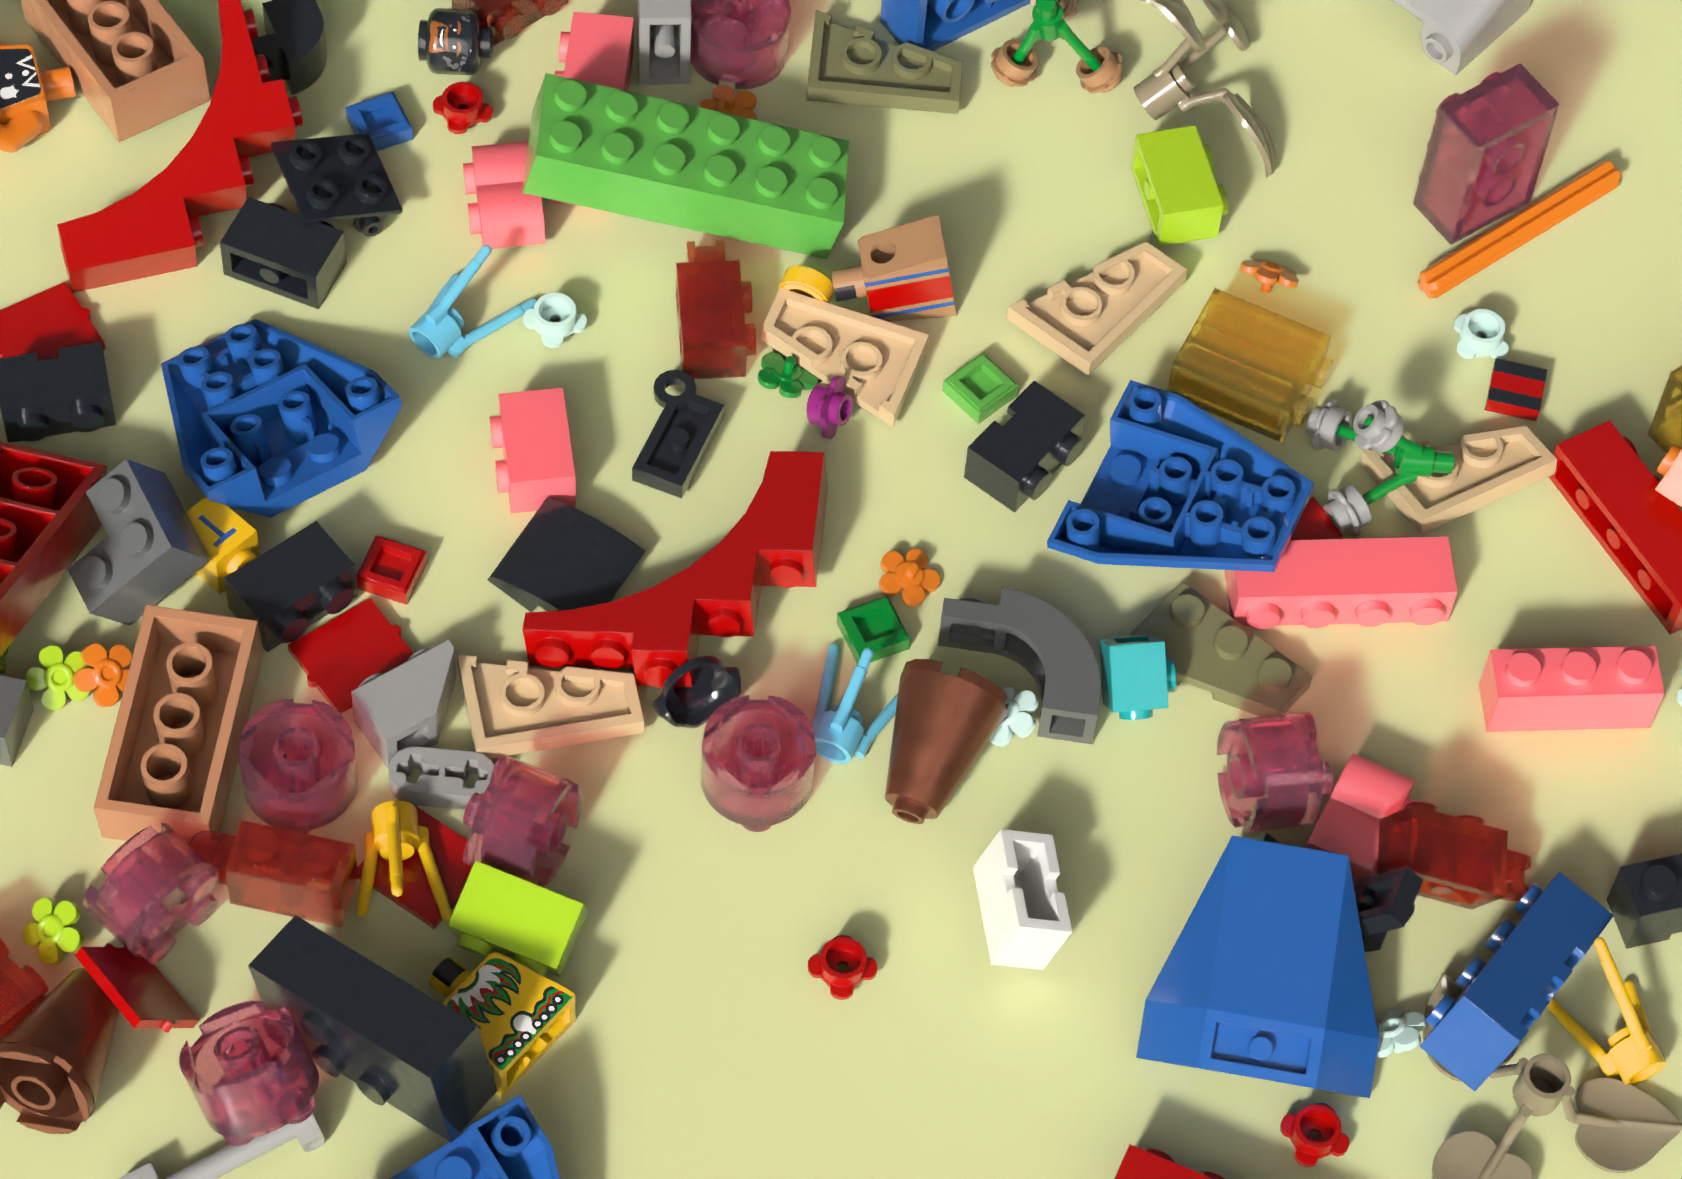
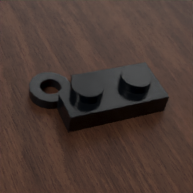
(678, 436)

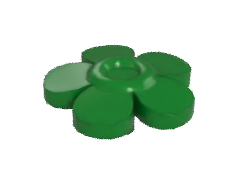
(786, 375)

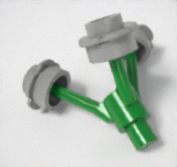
(1376, 428)

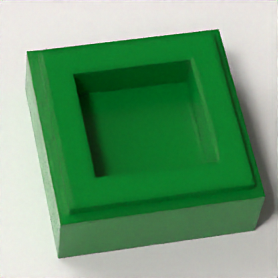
(873, 627)

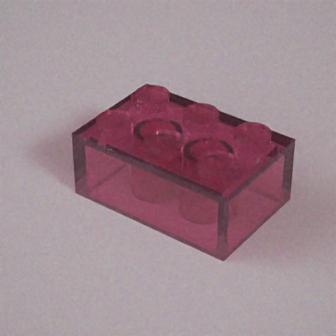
(1485, 153)

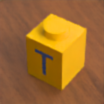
(226, 539)

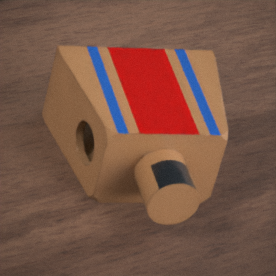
(901, 273)

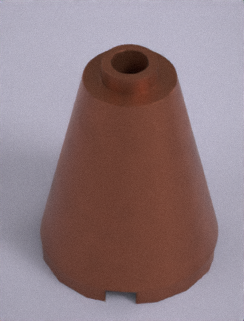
(938, 735)
(58, 1055)

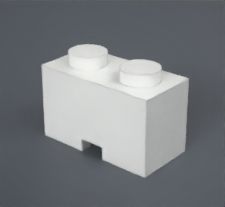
(1020, 899)

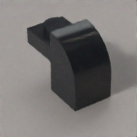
(293, 42)

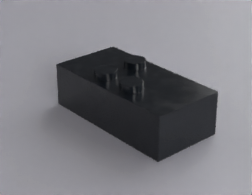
(376, 1028)

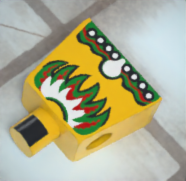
(514, 1009)

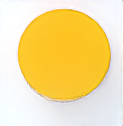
(807, 282)

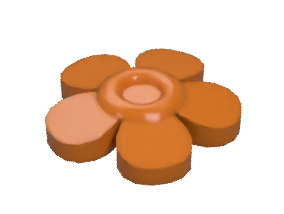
(726, 102)
(1270, 273)
(908, 576)
(104, 672)

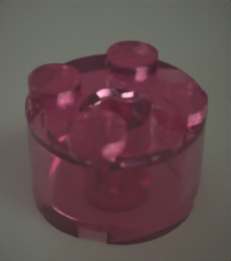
(739, 40)
(758, 761)
(298, 765)
(1272, 772)
(522, 821)
(153, 892)
(250, 1071)

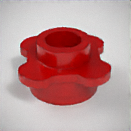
(458, 97)
(846, 951)
(1316, 1118)

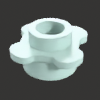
(555, 307)
(1484, 324)

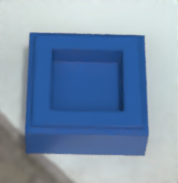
(382, 119)

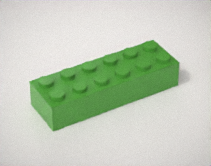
(686, 166)

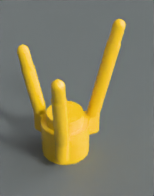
(395, 837)
(1633, 1048)

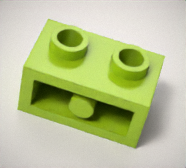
(1178, 185)
(516, 920)

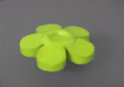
(57, 677)
(53, 930)

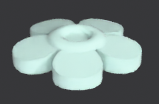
(1017, 717)
(1399, 1031)

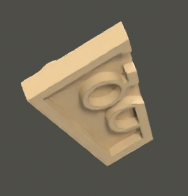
(1102, 309)
(831, 341)
(1483, 471)
(537, 709)

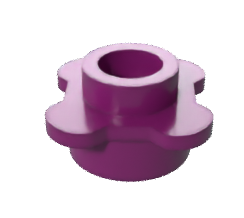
(829, 406)

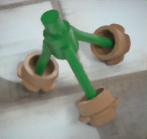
(1017, 61)

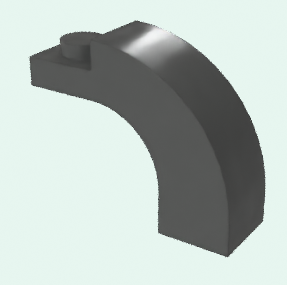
(1043, 644)

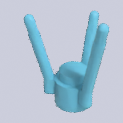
(441, 325)
(840, 731)

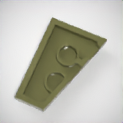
(867, 71)
(1224, 655)

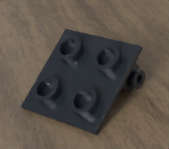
(338, 180)

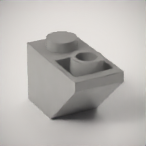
(407, 702)

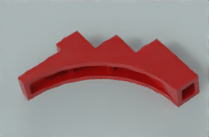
(159, 223)
(715, 596)

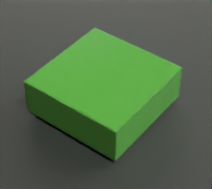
(980, 388)

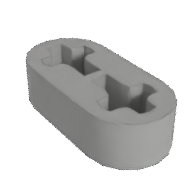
(441, 776)

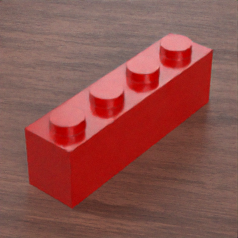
(1626, 515)

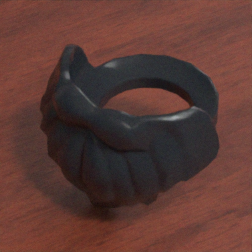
(694, 705)

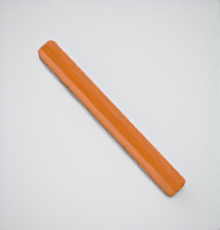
(1519, 229)

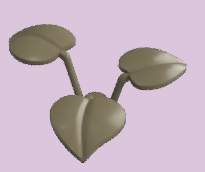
(1171, 82)
(1616, 1121)

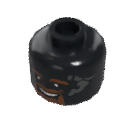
(454, 41)

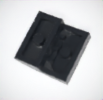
(565, 560)

